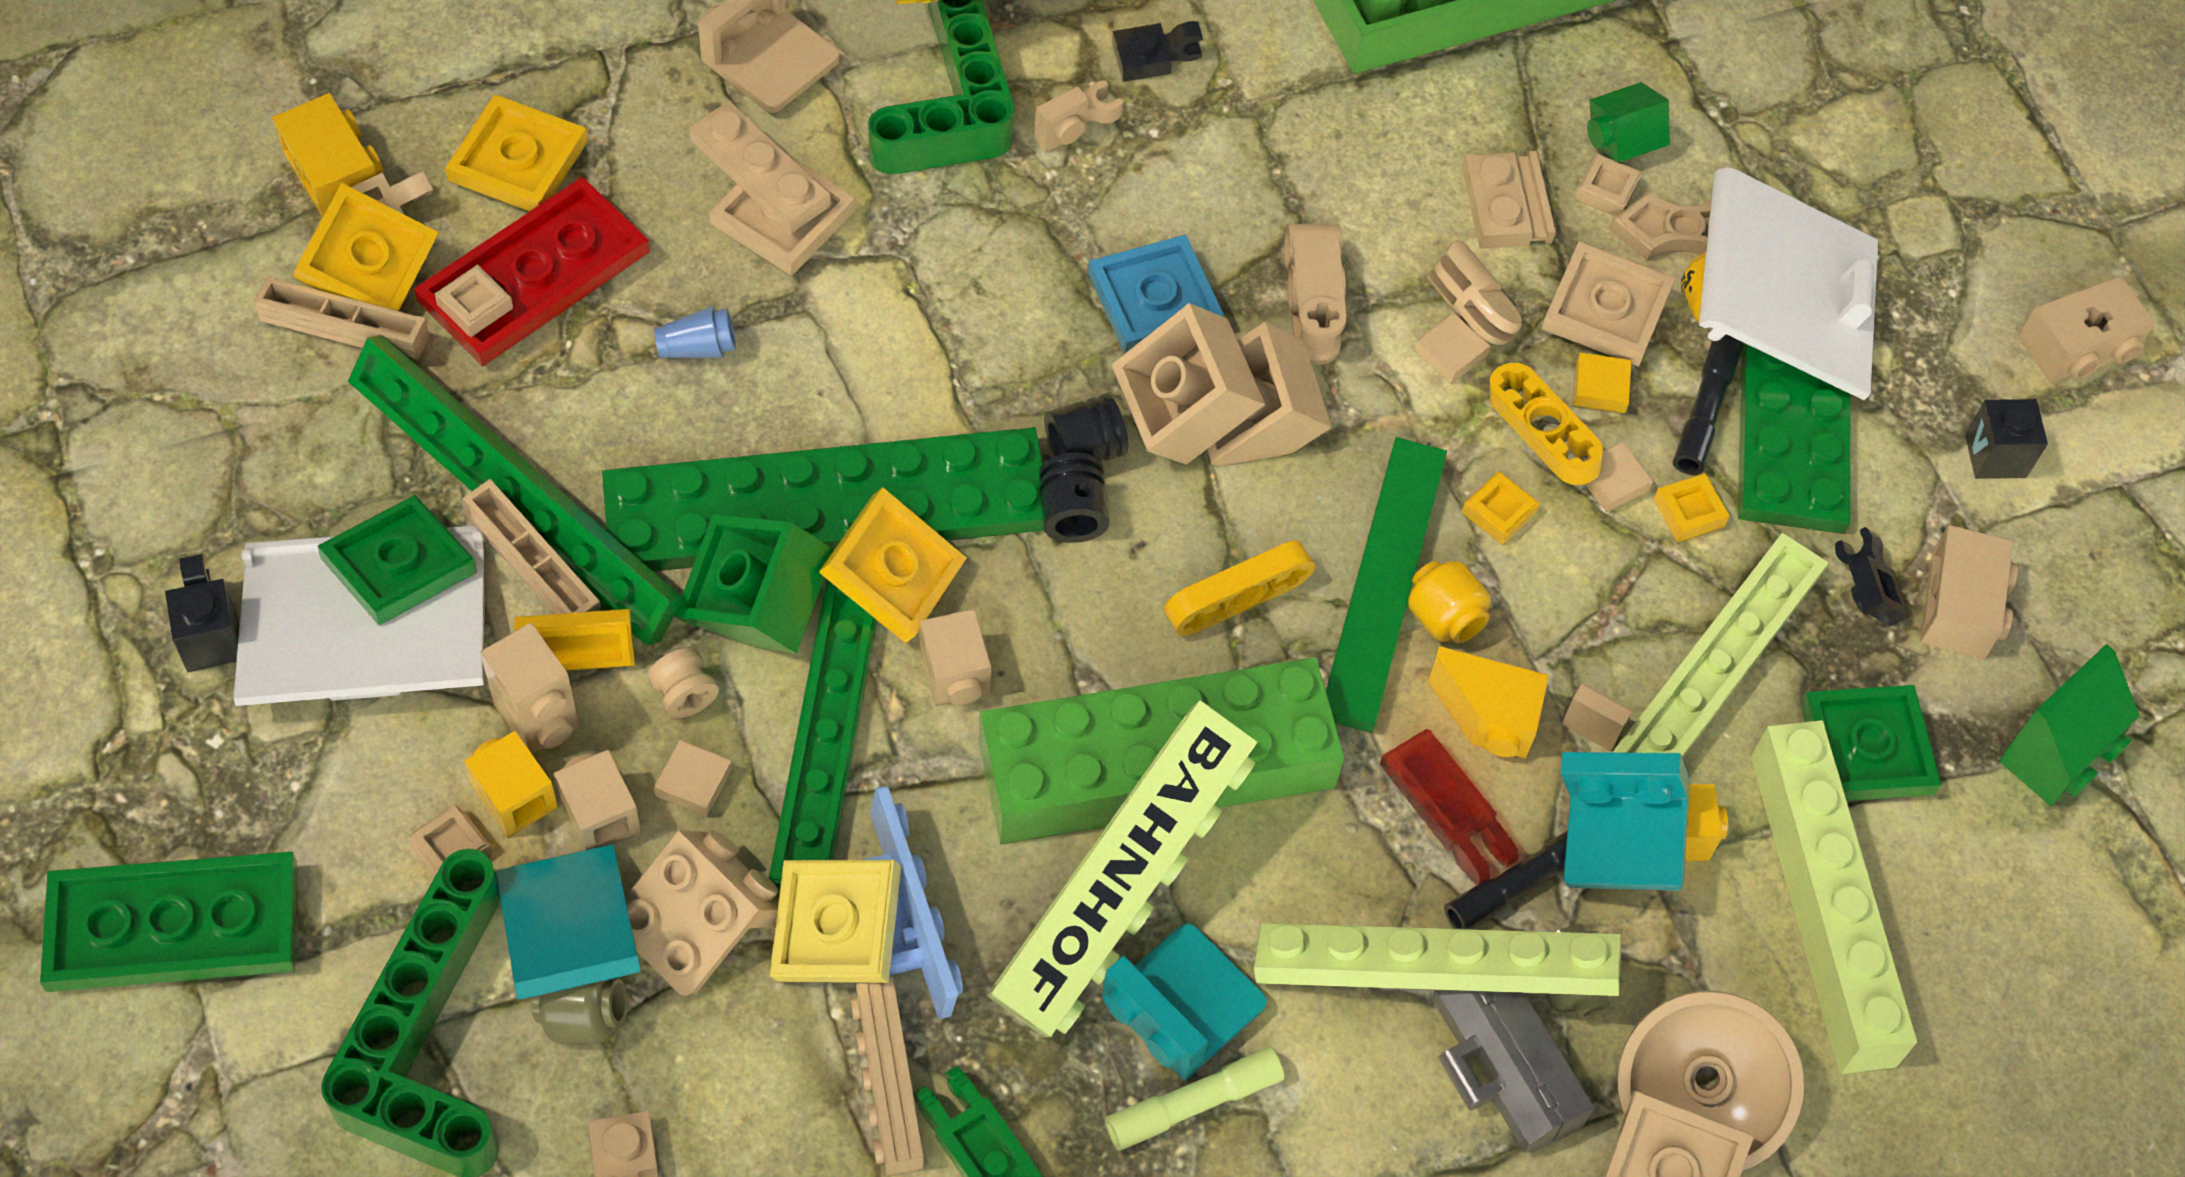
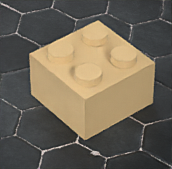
(1187, 384)

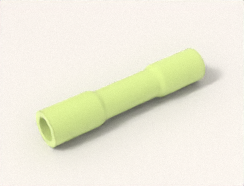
(1161, 1112)

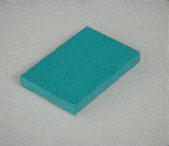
(566, 922)

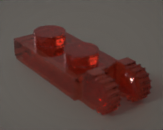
(1448, 803)

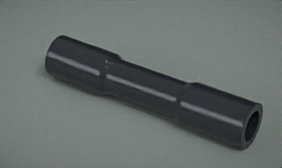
(1700, 428)
(1496, 893)

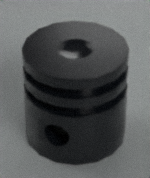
(1088, 429)
(1076, 489)

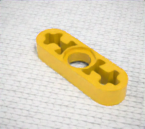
(1550, 444)
(1239, 588)

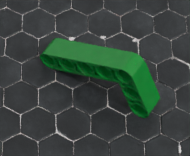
(952, 128)
(413, 1019)

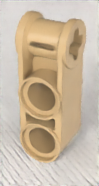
(1316, 288)

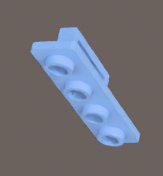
(917, 925)

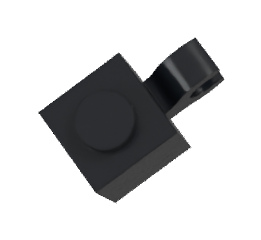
(202, 618)

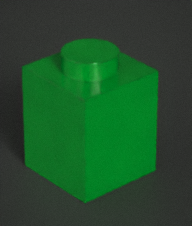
(1629, 122)

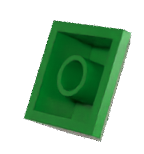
(755, 582)
(2075, 730)

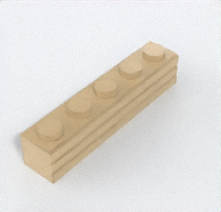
(339, 317)
(527, 551)
(887, 1078)

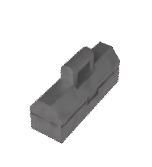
(1519, 1059)

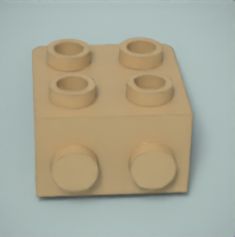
(764, 50)
(697, 907)

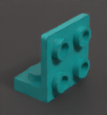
(1626, 820)

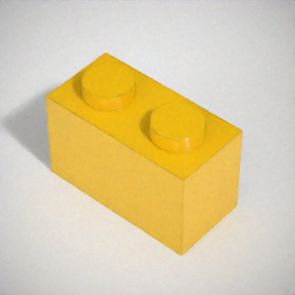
(325, 148)

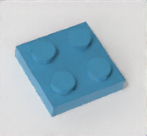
(1150, 286)

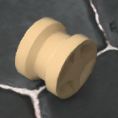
(683, 683)

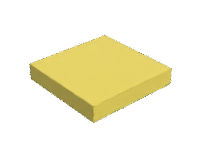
(836, 921)

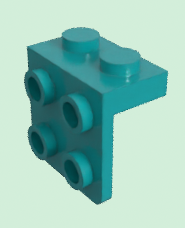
(1183, 1000)

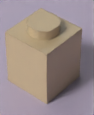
(955, 658)
(597, 800)

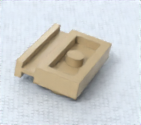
(1508, 199)

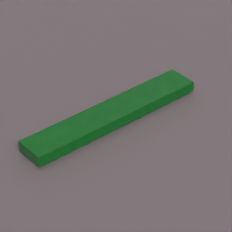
(1384, 584)
(825, 733)

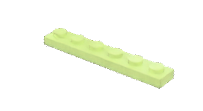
(1726, 651)
(1439, 959)

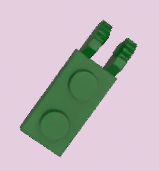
(978, 1137)

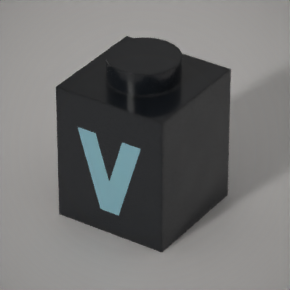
(2006, 438)

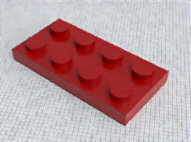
(543, 265)

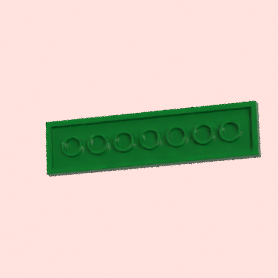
(952, 483)

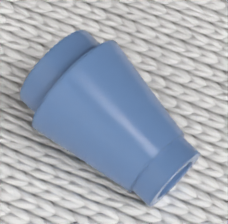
(698, 335)

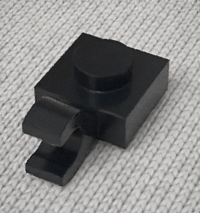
(1150, 52)
(1875, 585)

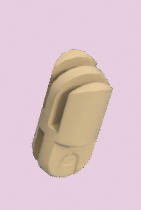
(1475, 294)

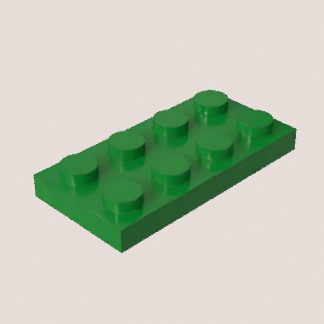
(1792, 447)
(169, 921)

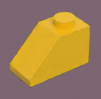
(1490, 700)

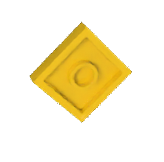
(516, 153)
(365, 251)
(893, 565)

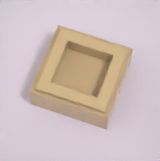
(1608, 185)
(474, 301)
(1452, 348)
(1620, 478)
(1596, 717)
(693, 778)
(446, 835)

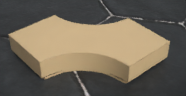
(1662, 227)

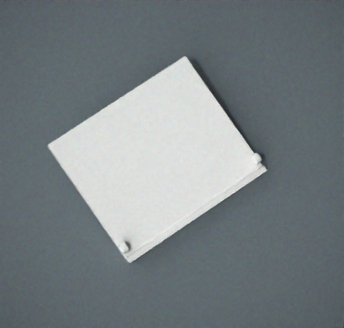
(1790, 282)
(315, 641)

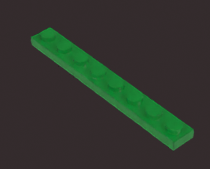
(478, 454)

